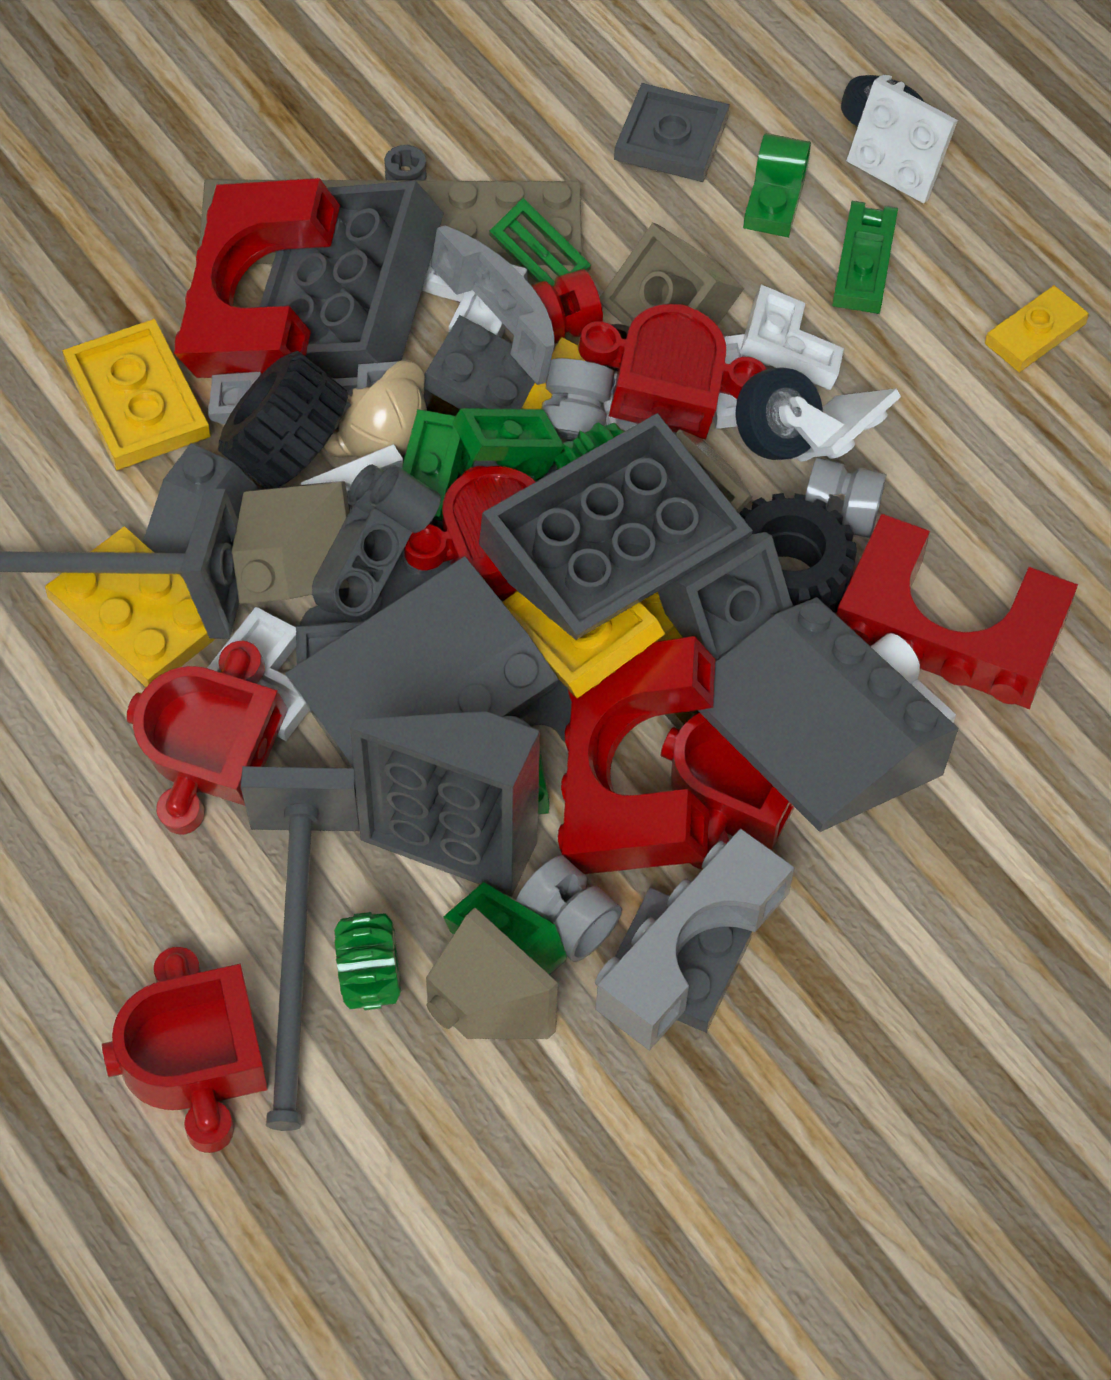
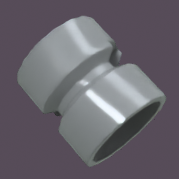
(577, 395)
(861, 488)
(579, 913)

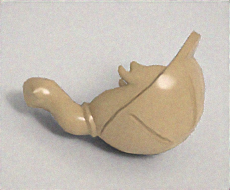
(380, 413)

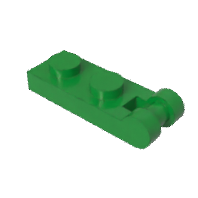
(865, 258)

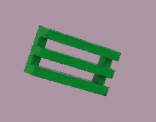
(550, 233)

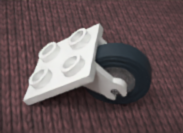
(896, 134)
(785, 419)

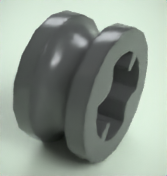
(405, 156)

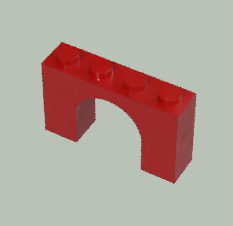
(240, 229)
(997, 660)
(642, 830)

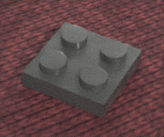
(671, 132)
(477, 370)
(705, 961)

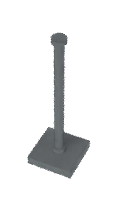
(204, 567)
(302, 803)

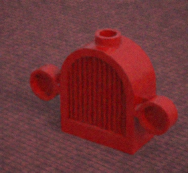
(668, 367)
(462, 517)
(204, 728)
(725, 784)
(189, 1045)

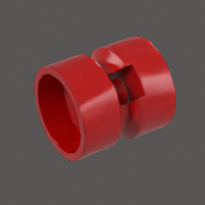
(572, 296)

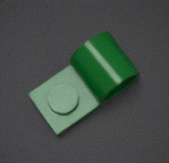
(777, 184)
(510, 438)
(436, 453)
(521, 925)

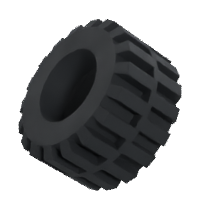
(283, 420)
(812, 536)

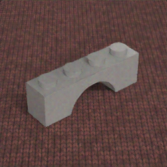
(735, 889)

